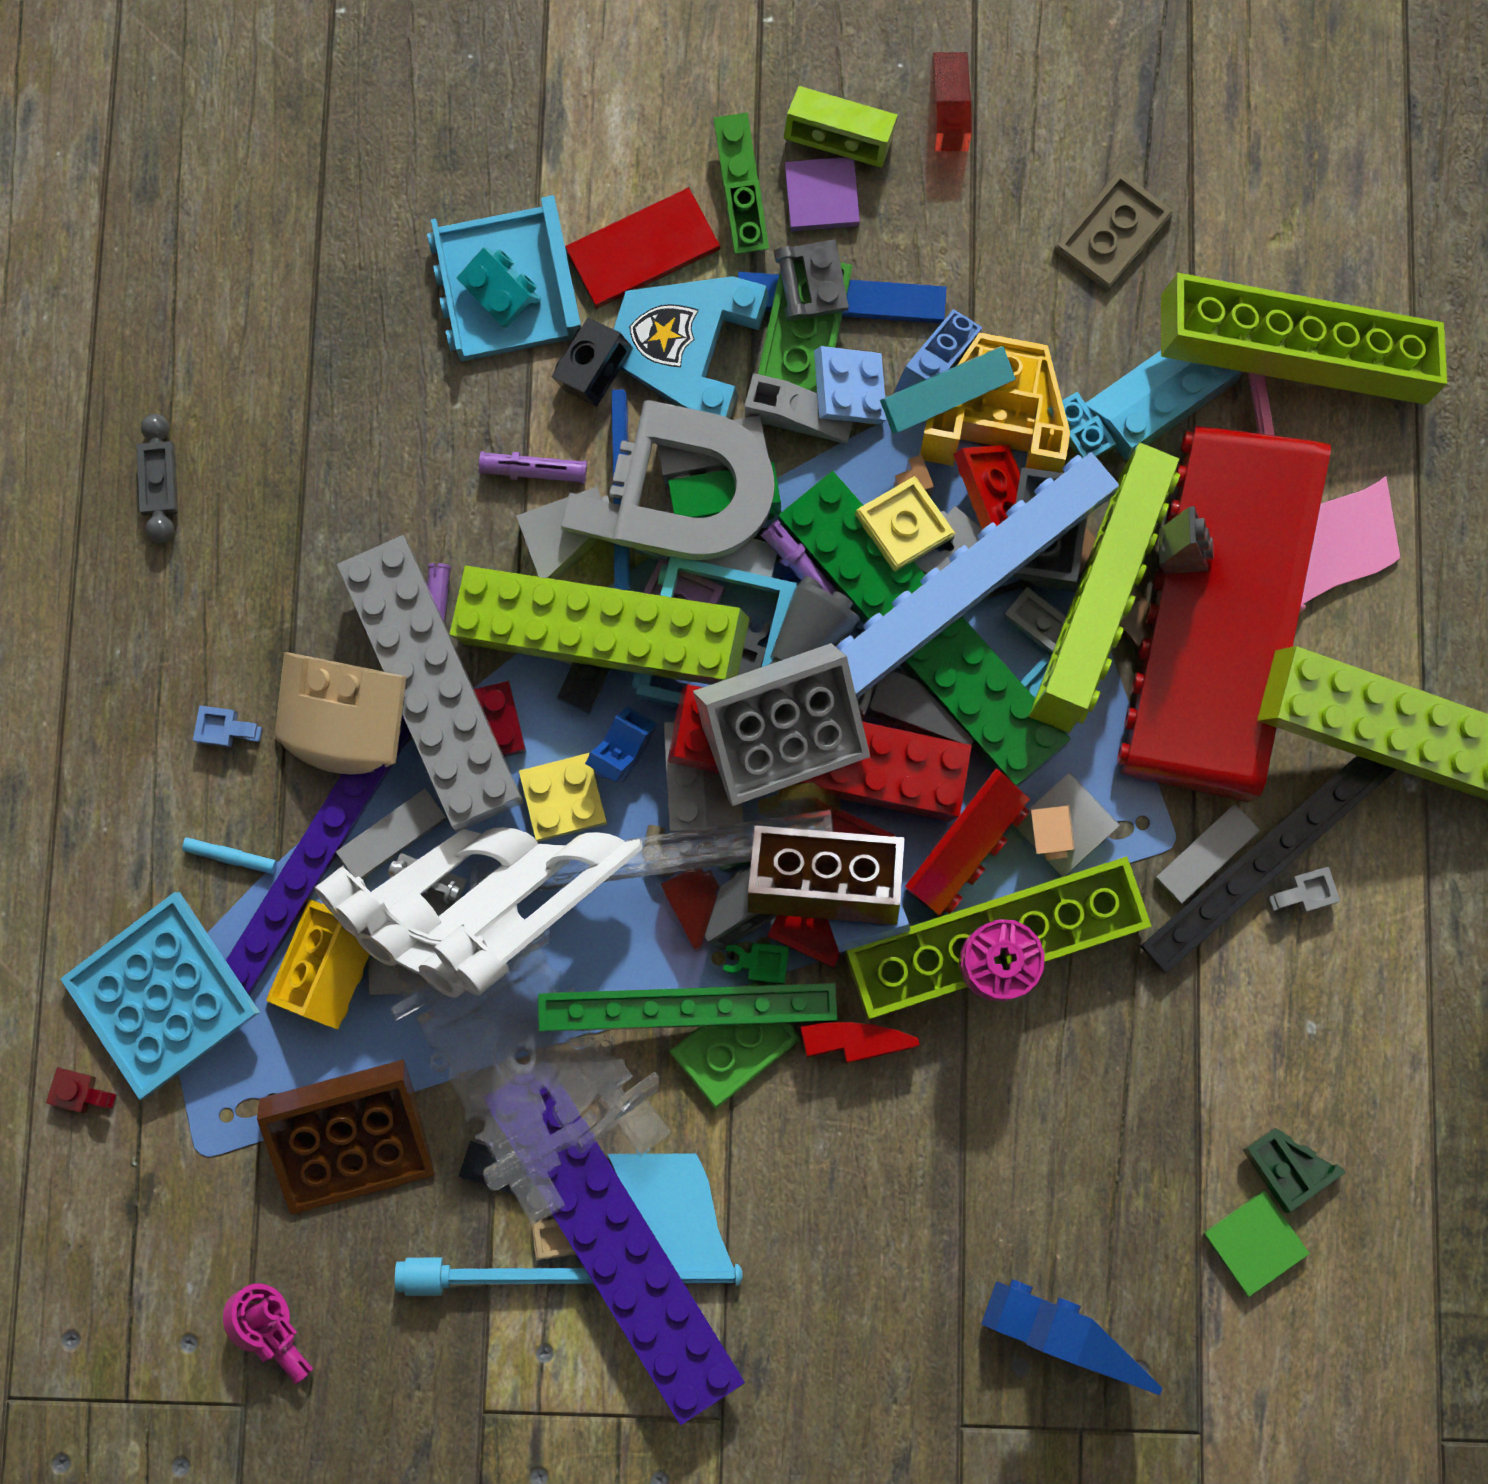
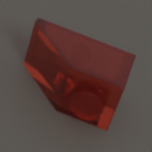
(693, 901)

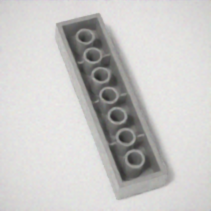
(438, 694)

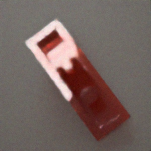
(951, 101)

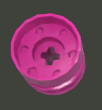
(990, 979)

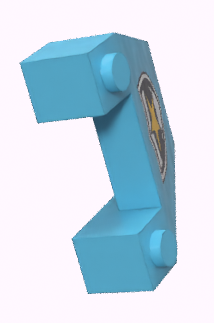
(677, 333)

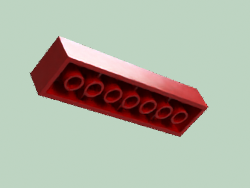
(902, 773)

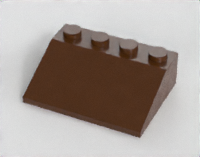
(345, 1137)

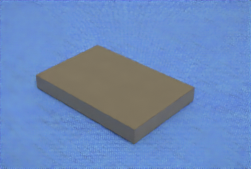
(1113, 230)

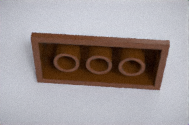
(826, 875)

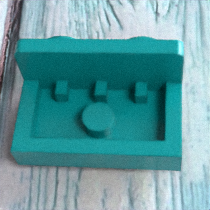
(498, 285)

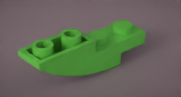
(740, 183)

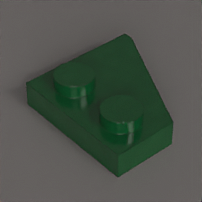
(1290, 1169)

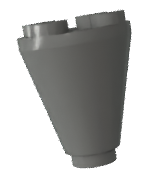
(813, 620)

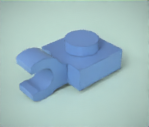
(220, 726)

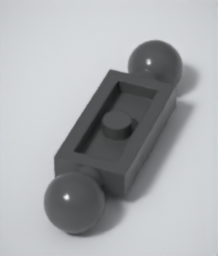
(157, 478)

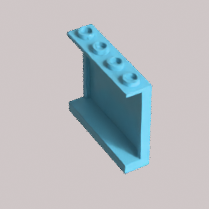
(538, 250)

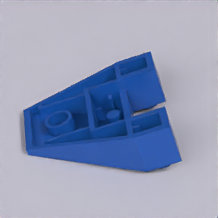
(1062, 1333)

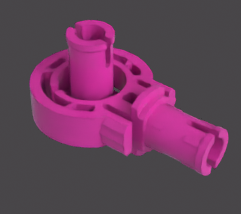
(264, 1328)

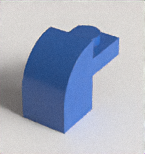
(622, 745)

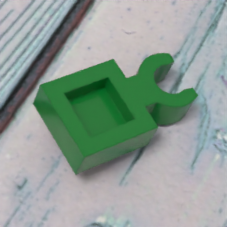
(765, 962)

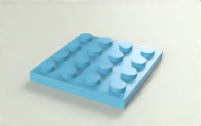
(159, 995)

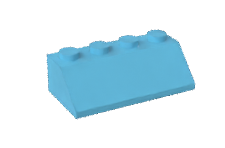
(1157, 399)

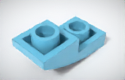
(1086, 431)

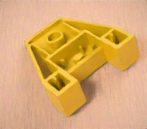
(1009, 414)

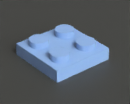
(849, 385)

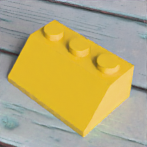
(319, 968)

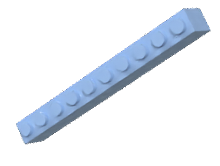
(977, 570)

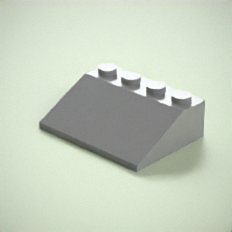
(783, 723)

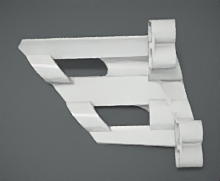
(482, 930)

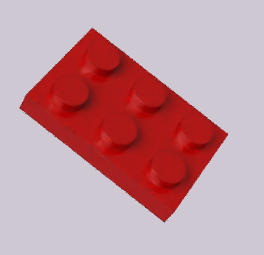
(990, 481)

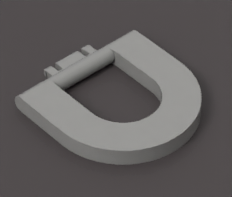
(684, 535)

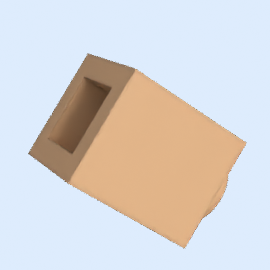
(1053, 831)

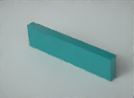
(947, 389)

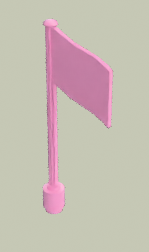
(1352, 532)

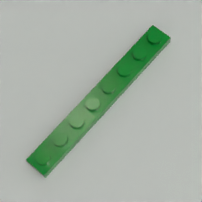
(687, 1007)

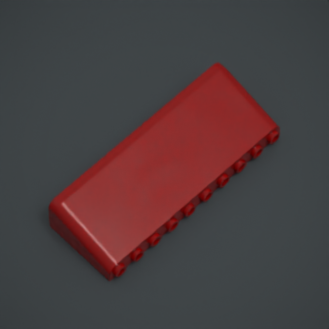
(1221, 626)

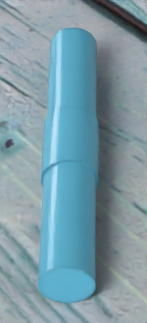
(229, 855)

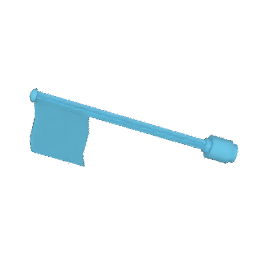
(673, 1201)

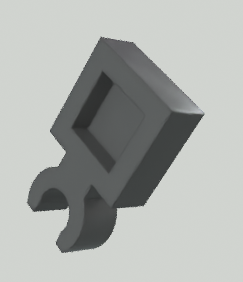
(753, 653)

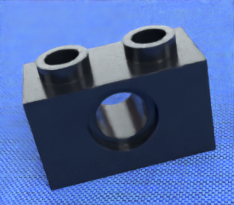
(593, 379)

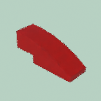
(855, 1039)

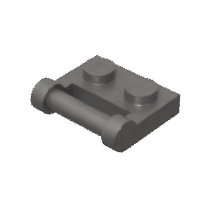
(822, 275)

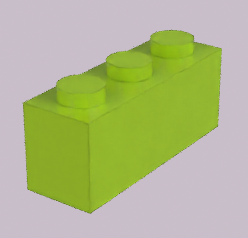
(840, 126)

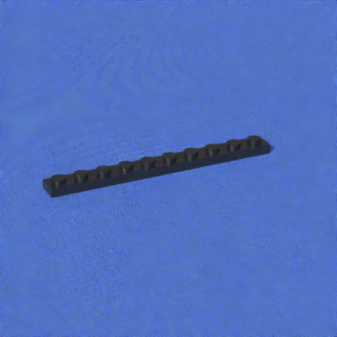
(1264, 861)

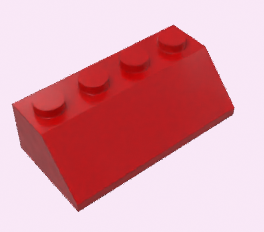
(967, 843)

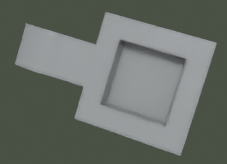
(1310, 890)

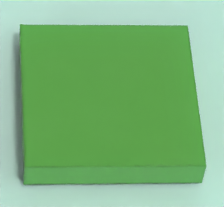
(1256, 1243)

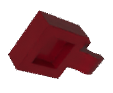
(76, 1090)

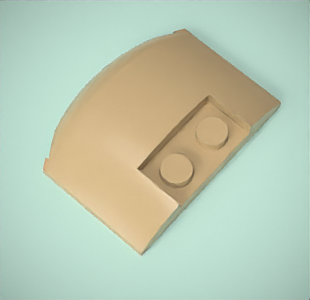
(339, 714)

